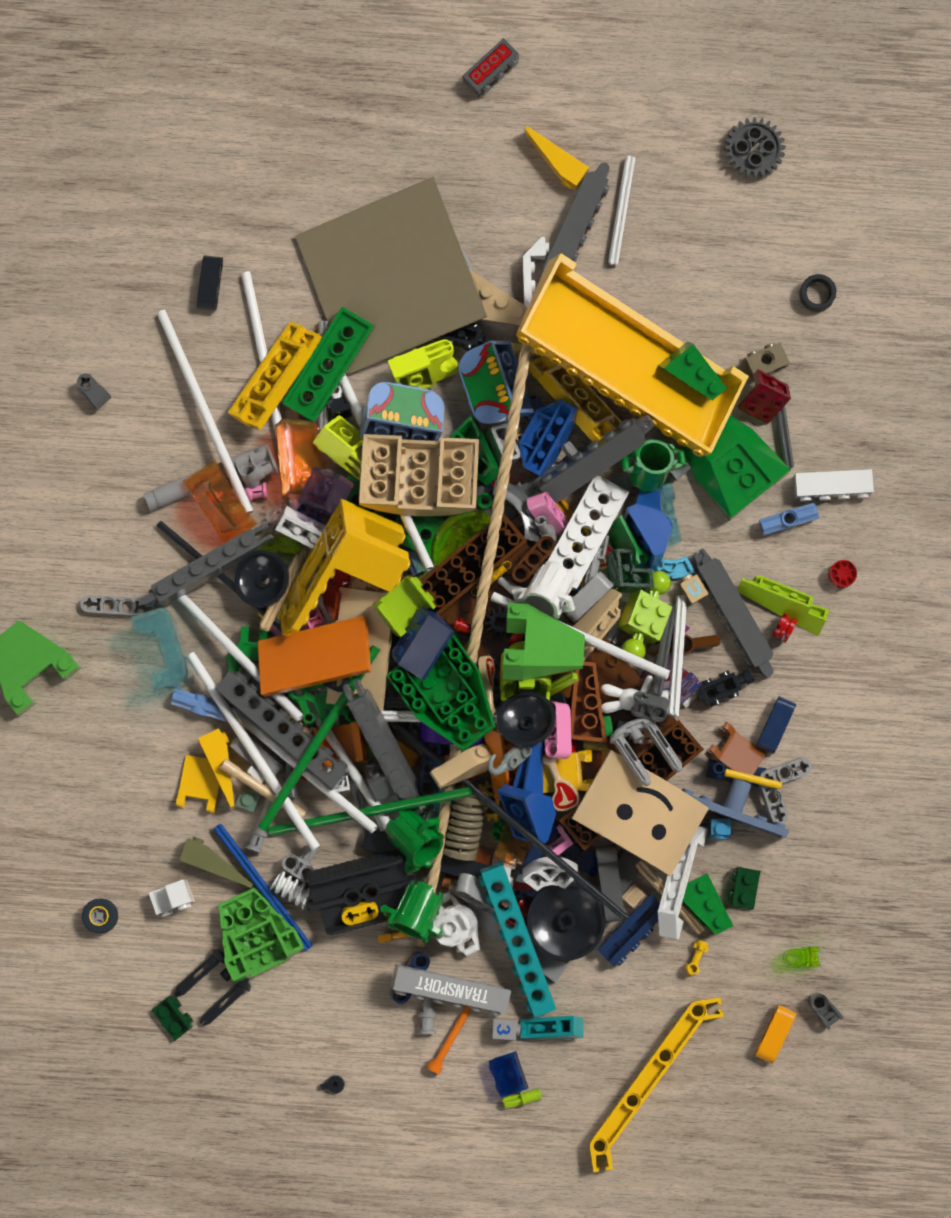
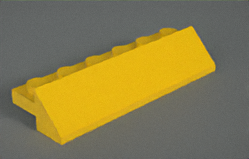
(274, 376)
(592, 414)

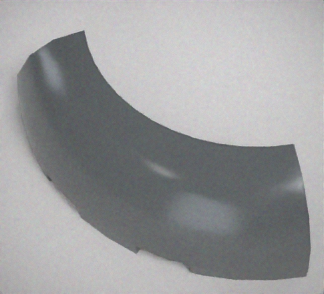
(518, 500)

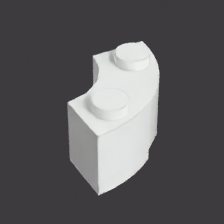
(545, 873)

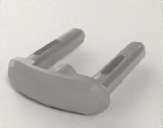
(634, 730)

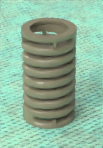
(461, 828)

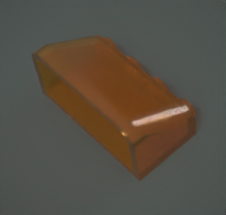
(296, 454)

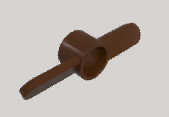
(696, 643)

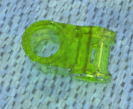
(805, 956)

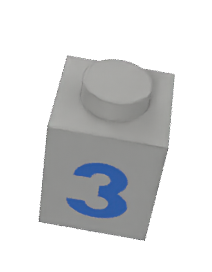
(505, 1029)

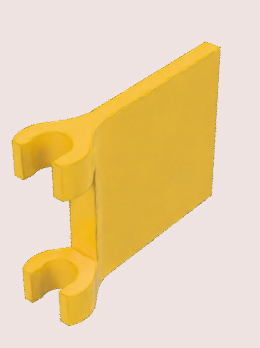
(570, 770)
(198, 782)

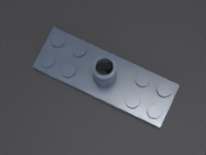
(734, 806)

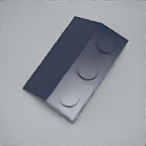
(422, 642)

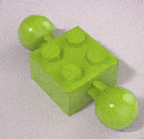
(646, 615)

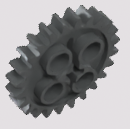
(742, 137)

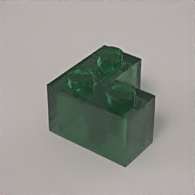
(624, 575)

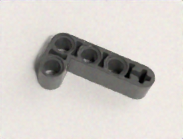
(609, 878)

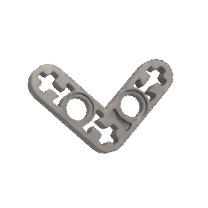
(774, 773)

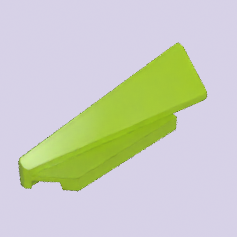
(785, 599)

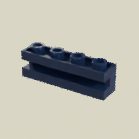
(630, 932)

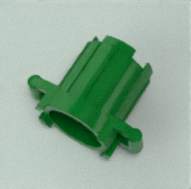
(652, 464)
(415, 838)
(416, 912)

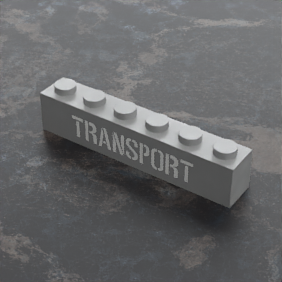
(451, 989)

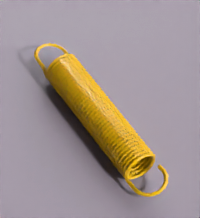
(496, 574)

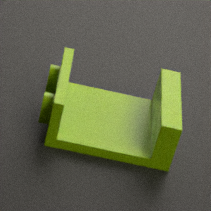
(402, 603)

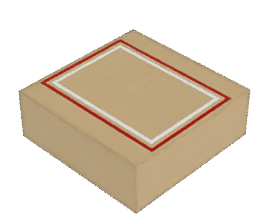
(634, 896)

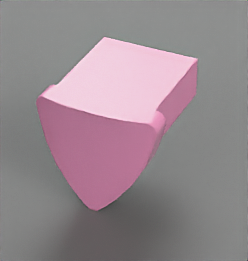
(561, 842)

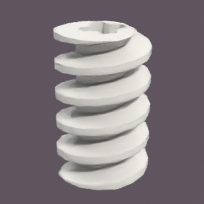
(292, 889)

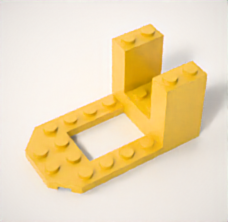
(355, 544)

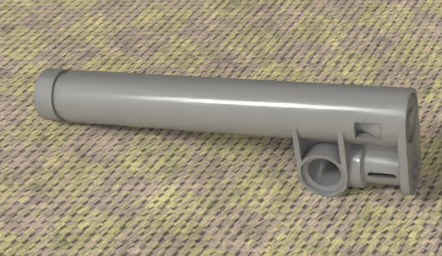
(250, 465)

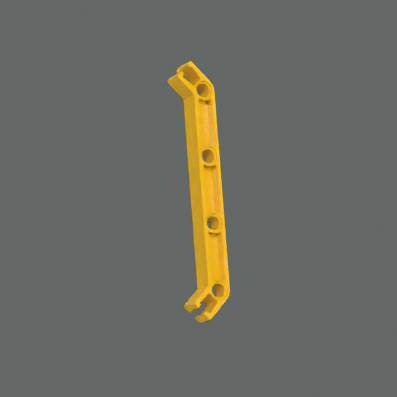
(648, 1078)

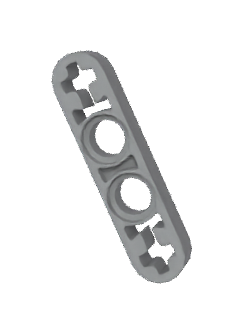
(118, 603)

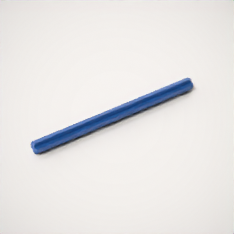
(258, 881)

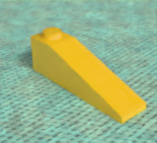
(563, 164)
(216, 750)

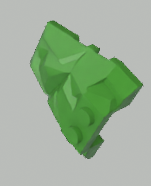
(255, 936)

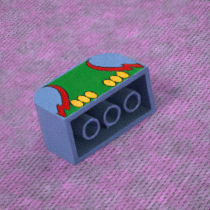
(489, 381)
(402, 412)

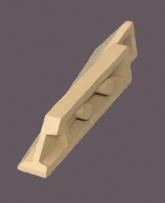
(600, 618)

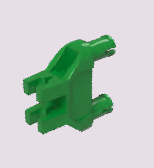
(248, 648)

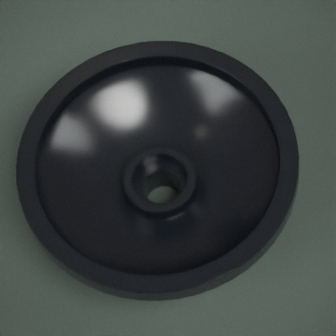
(251, 578)
(524, 709)

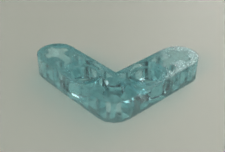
(667, 499)

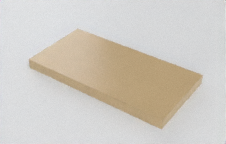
(356, 604)

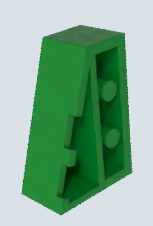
(693, 369)
(487, 465)
(706, 904)

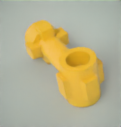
(692, 968)

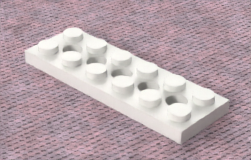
(598, 528)

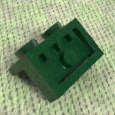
(744, 887)
(172, 1017)

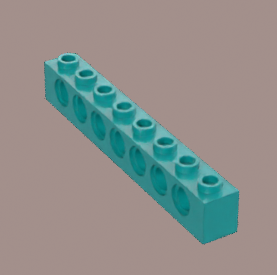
(544, 1003)

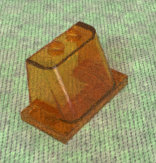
(219, 502)

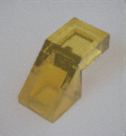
(596, 746)

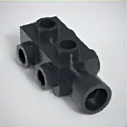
(464, 335)
(719, 689)

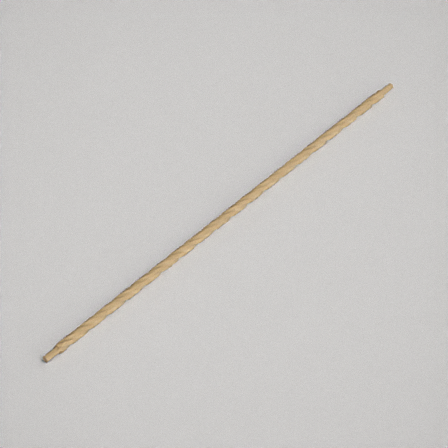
(487, 570)

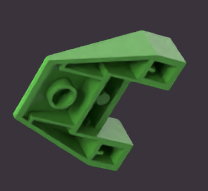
(548, 648)
(25, 657)

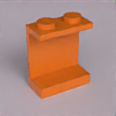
(351, 739)

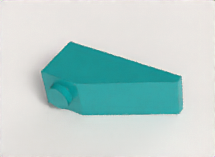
(552, 1028)

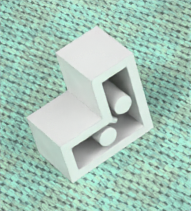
(172, 897)

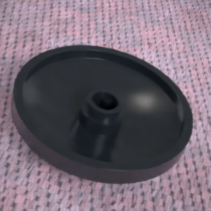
(565, 922)

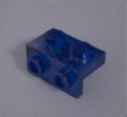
(508, 1074)

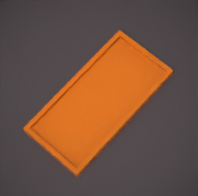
(314, 656)

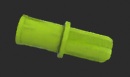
(522, 1098)

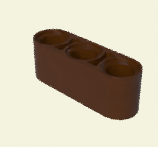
(537, 551)

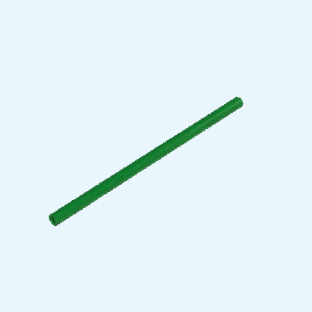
(311, 750)
(375, 810)

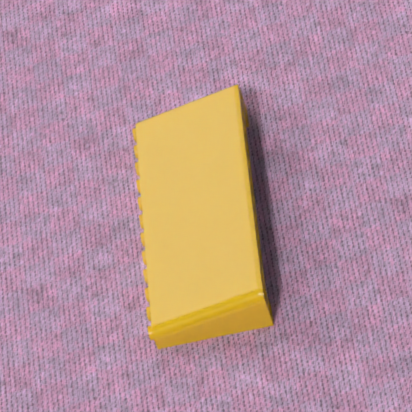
(620, 356)

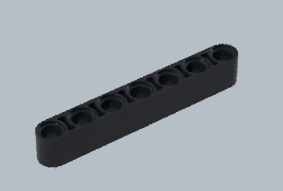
(380, 843)

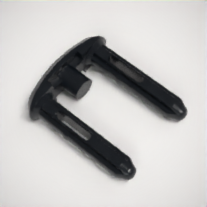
(190, 981)

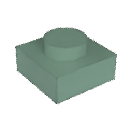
(248, 800)

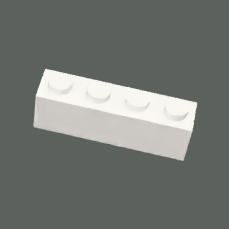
(833, 484)

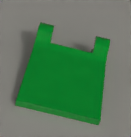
(622, 538)

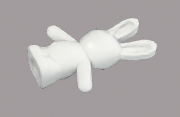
(625, 696)

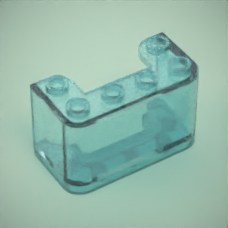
(178, 669)

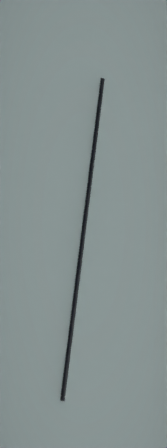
(439, 760)

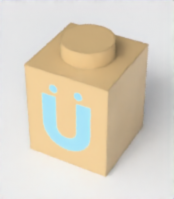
(693, 589)

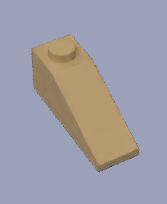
(463, 766)

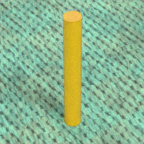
(753, 779)

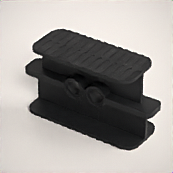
(333, 883)

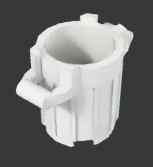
(548, 590)
(458, 925)

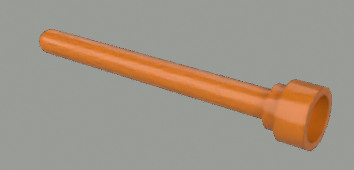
(436, 1064)

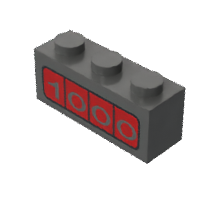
(491, 68)

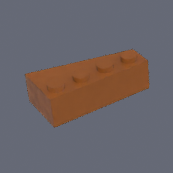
(585, 707)

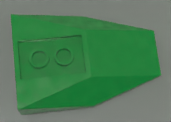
(737, 468)
(450, 697)

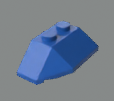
(546, 435)

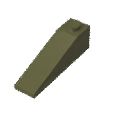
(204, 857)

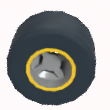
(95, 911)

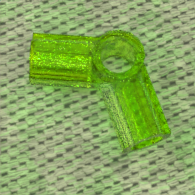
(283, 544)

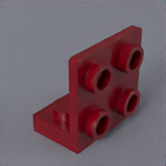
(766, 397)

